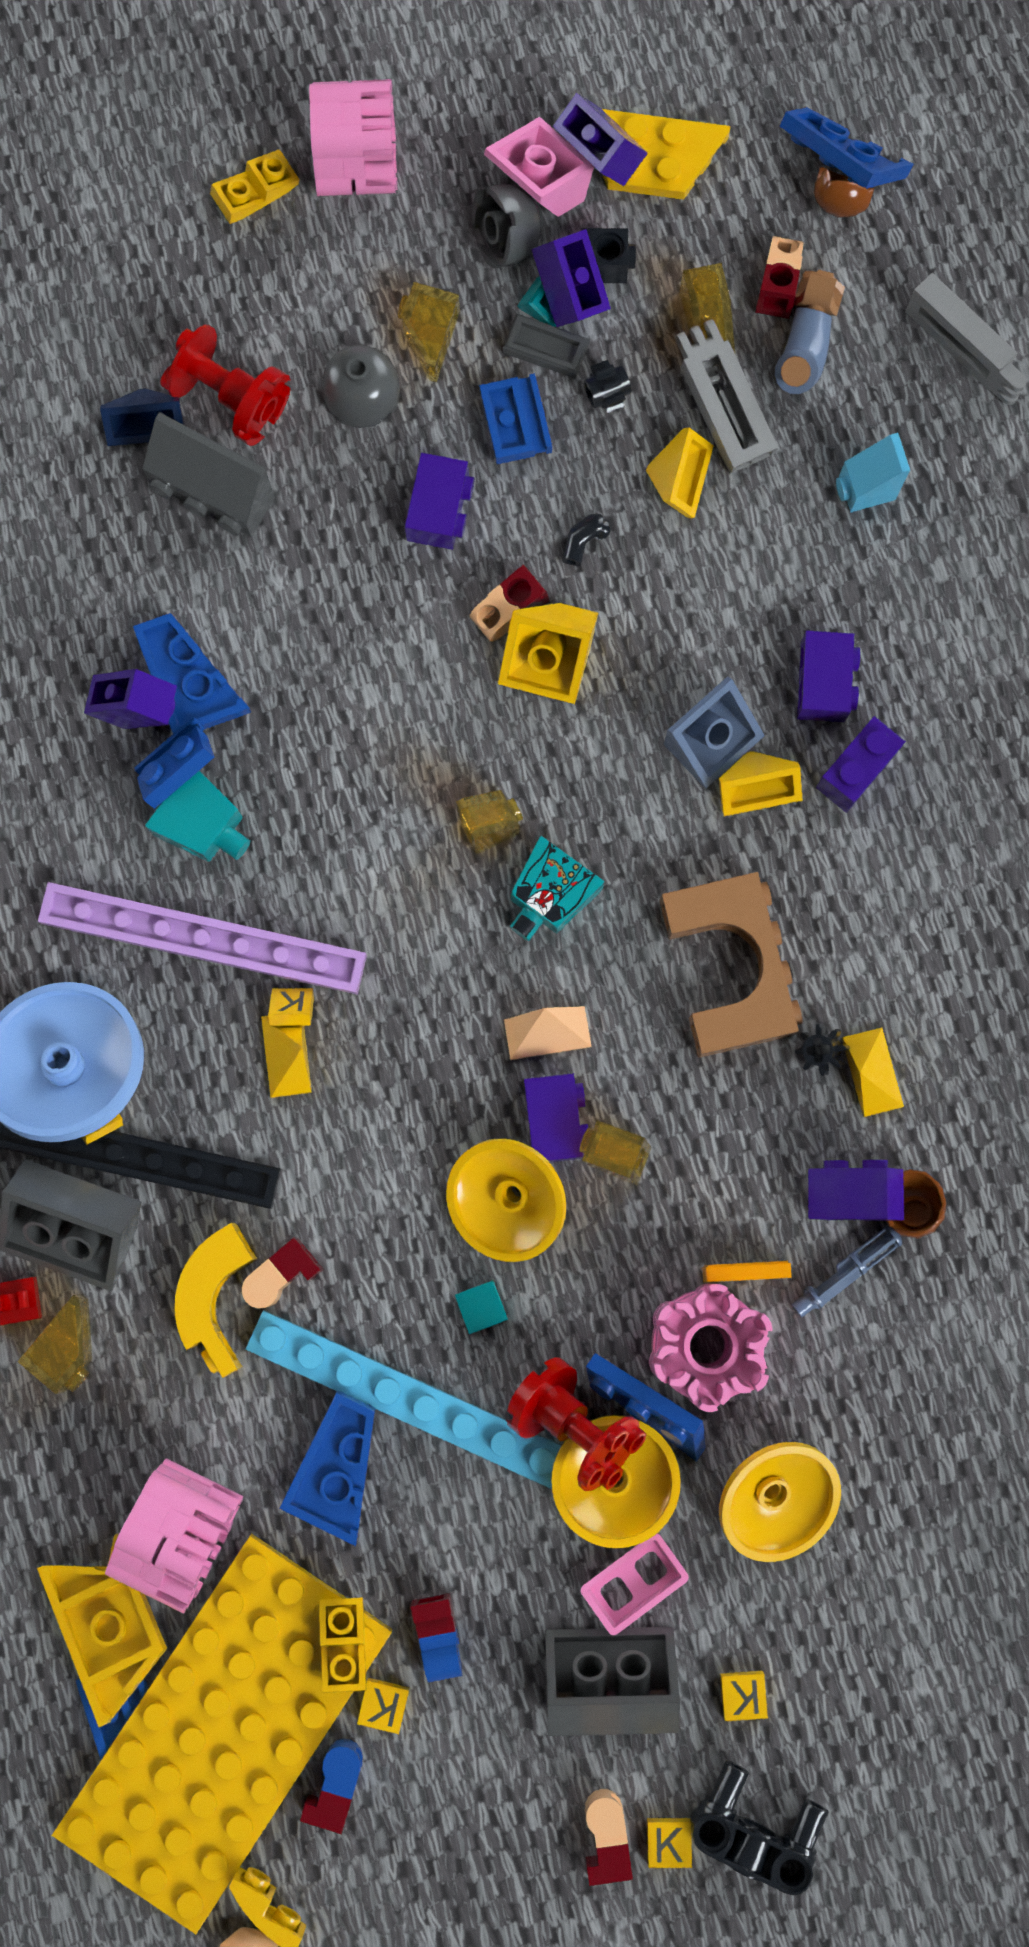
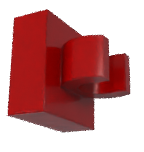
(19, 1301)

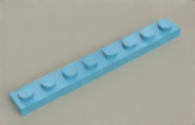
(402, 1397)

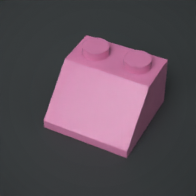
(543, 166)

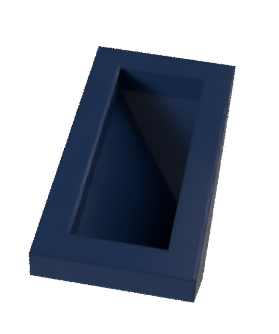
(133, 416)

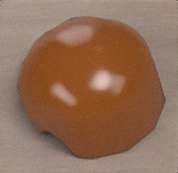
(840, 196)
(922, 1205)

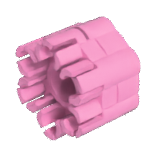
(353, 137)
(741, 1363)
(173, 1534)

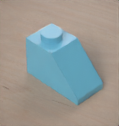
(874, 474)

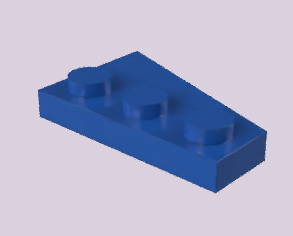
(853, 157)
(178, 660)
(648, 1406)
(334, 1470)

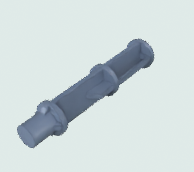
(848, 1271)

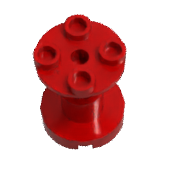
(248, 397)
(549, 1404)

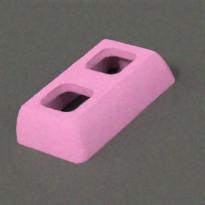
(643, 1595)

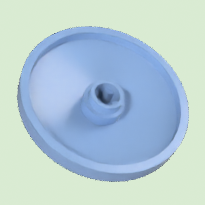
(66, 1061)

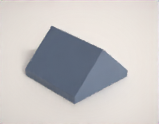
(714, 733)

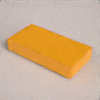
(746, 1271)

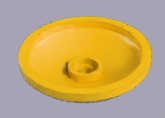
(489, 1211)
(629, 1510)
(788, 1515)

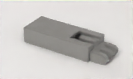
(967, 338)
(731, 414)

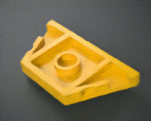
(675, 150)
(106, 1632)

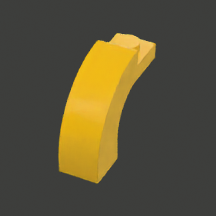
(198, 1291)

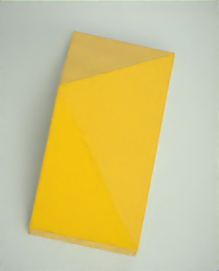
(681, 471)
(759, 783)
(286, 1059)
(872, 1072)

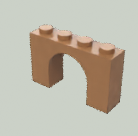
(740, 908)

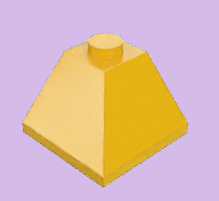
(548, 650)

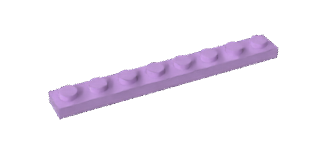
(202, 938)

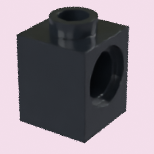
(616, 243)

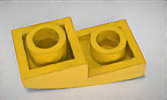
(261, 183)
(342, 1645)
(254, 1895)

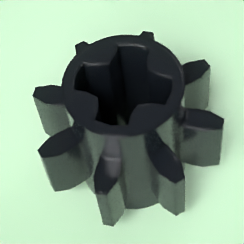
(607, 386)
(816, 1040)

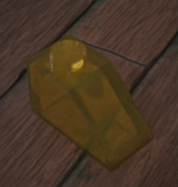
(706, 298)
(428, 324)
(488, 819)
(615, 1152)
(62, 1348)

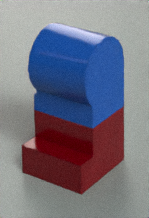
(437, 1636)
(341, 1773)

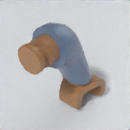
(810, 332)

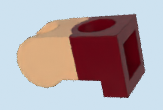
(780, 278)
(515, 592)
(266, 1282)
(607, 1823)

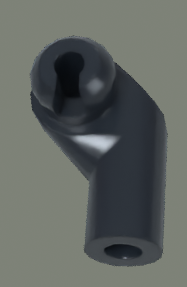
(591, 526)

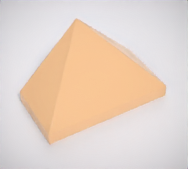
(547, 1032)

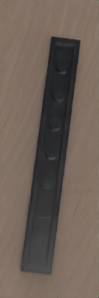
(159, 1164)

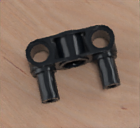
(752, 1846)

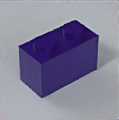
(600, 139)
(571, 278)
(438, 500)
(827, 676)
(130, 699)
(860, 764)
(555, 1116)
(855, 1192)

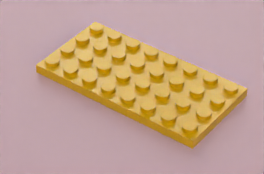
(214, 1739)

